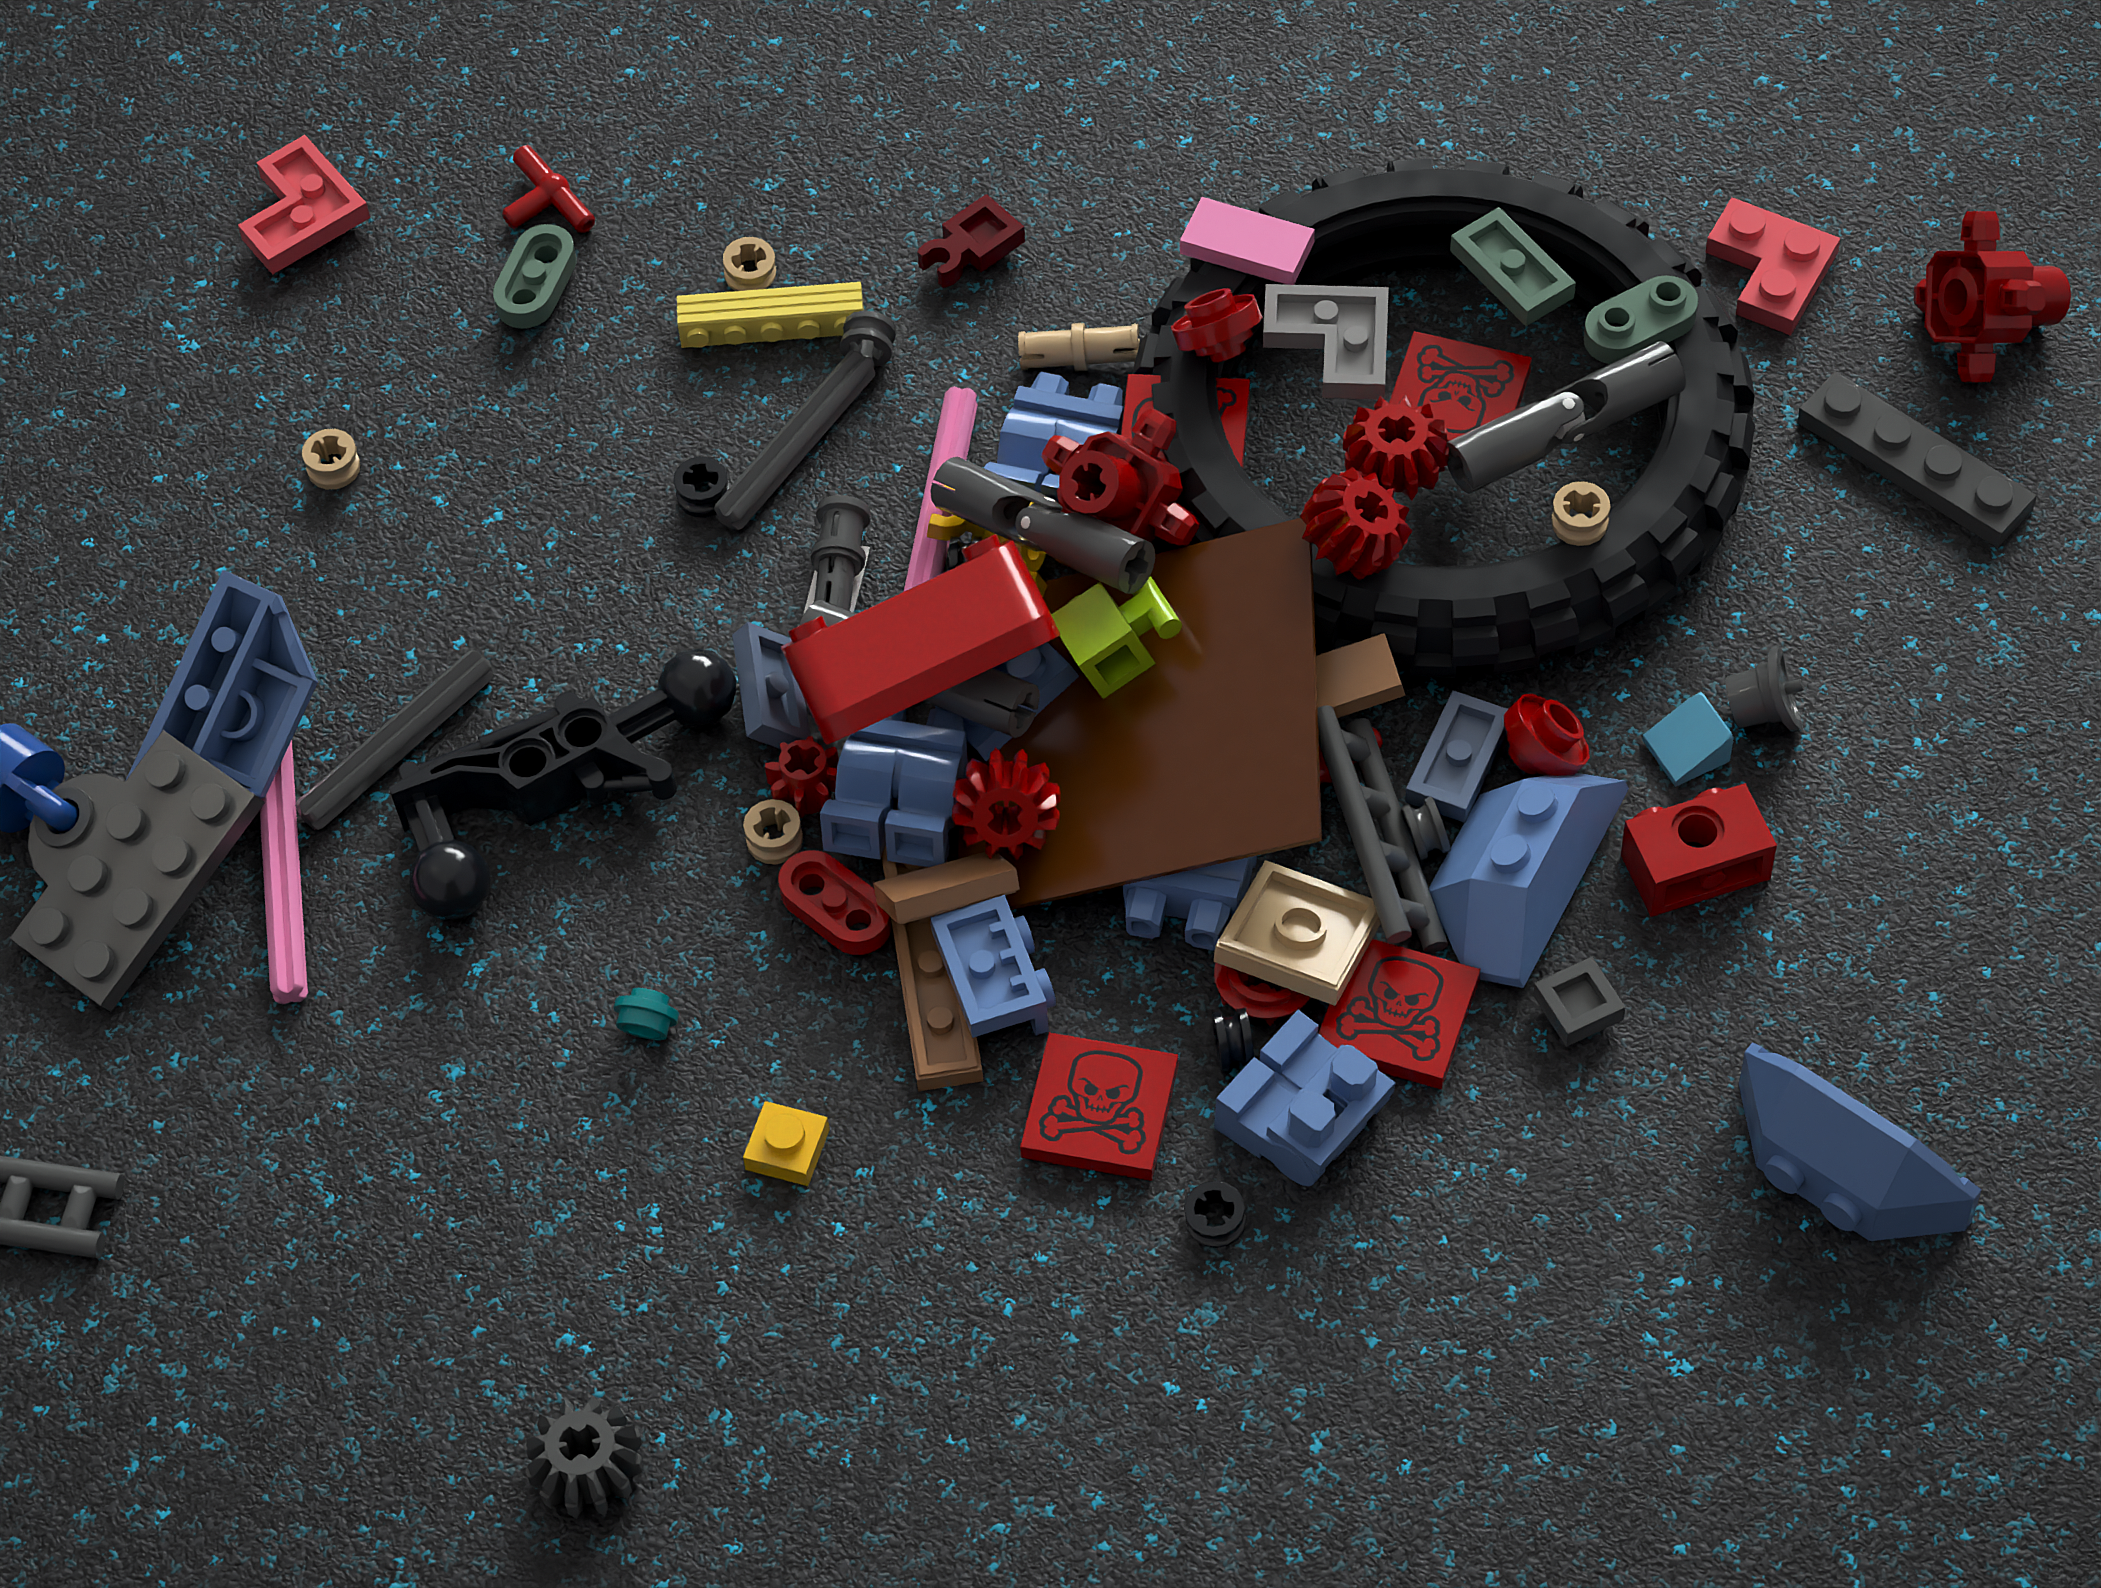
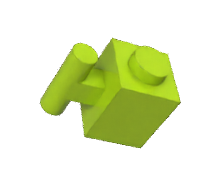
(1106, 636)

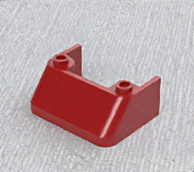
(919, 640)

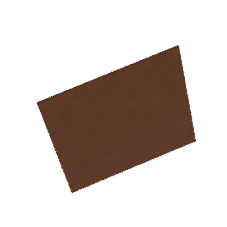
(1200, 751)

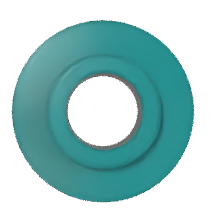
(645, 1014)

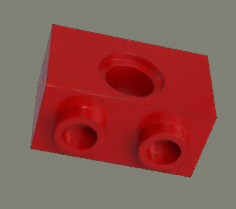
(1677, 875)

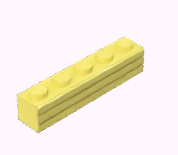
(766, 314)

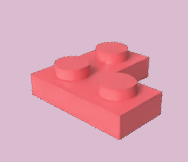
(312, 206)
(1785, 259)

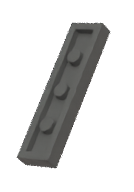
(1916, 459)

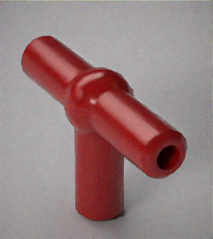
(549, 190)

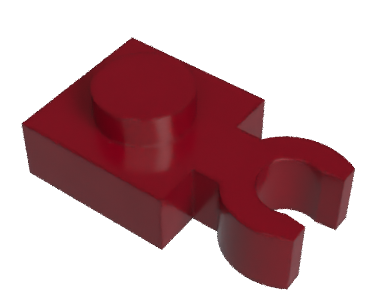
(974, 236)

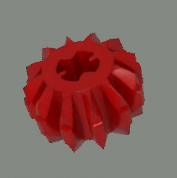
(1398, 444)
(1355, 523)
(1006, 824)

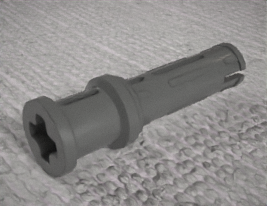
(839, 550)

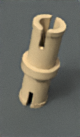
(1078, 346)

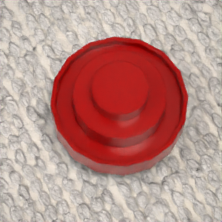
(1217, 324)
(1545, 737)

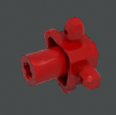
(1987, 296)
(1124, 480)

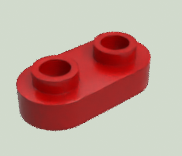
(838, 906)

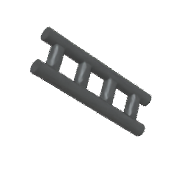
(1379, 857)
(72, 1234)

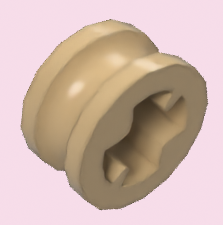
(749, 249)
(341, 471)
(1580, 529)
(769, 813)

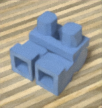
(1301, 1100)

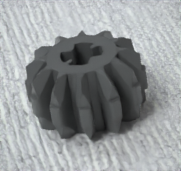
(583, 1457)

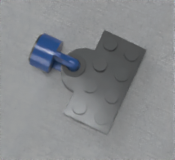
(115, 853)

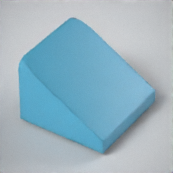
(1690, 740)

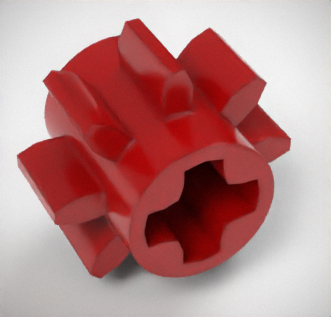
(803, 775)

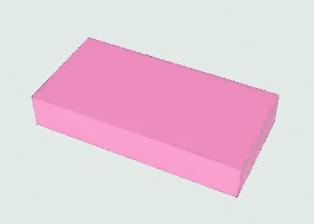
(1247, 241)

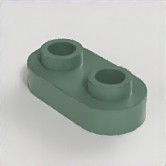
(527, 286)
(1649, 313)

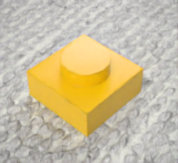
(786, 1143)

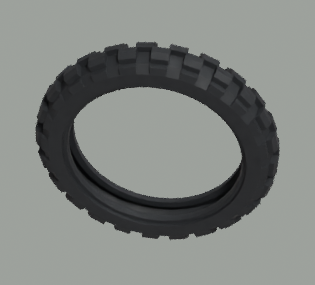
(1513, 607)

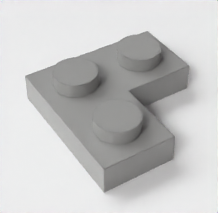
(1340, 320)

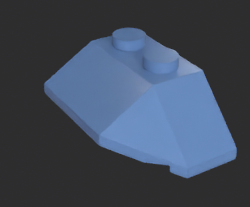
(238, 685)
(1519, 869)
(1847, 1156)

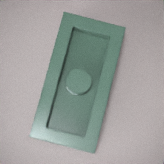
(1512, 266)

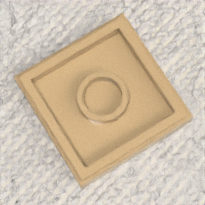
(1298, 933)

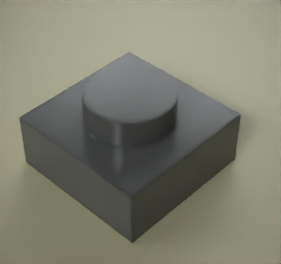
(1579, 1001)

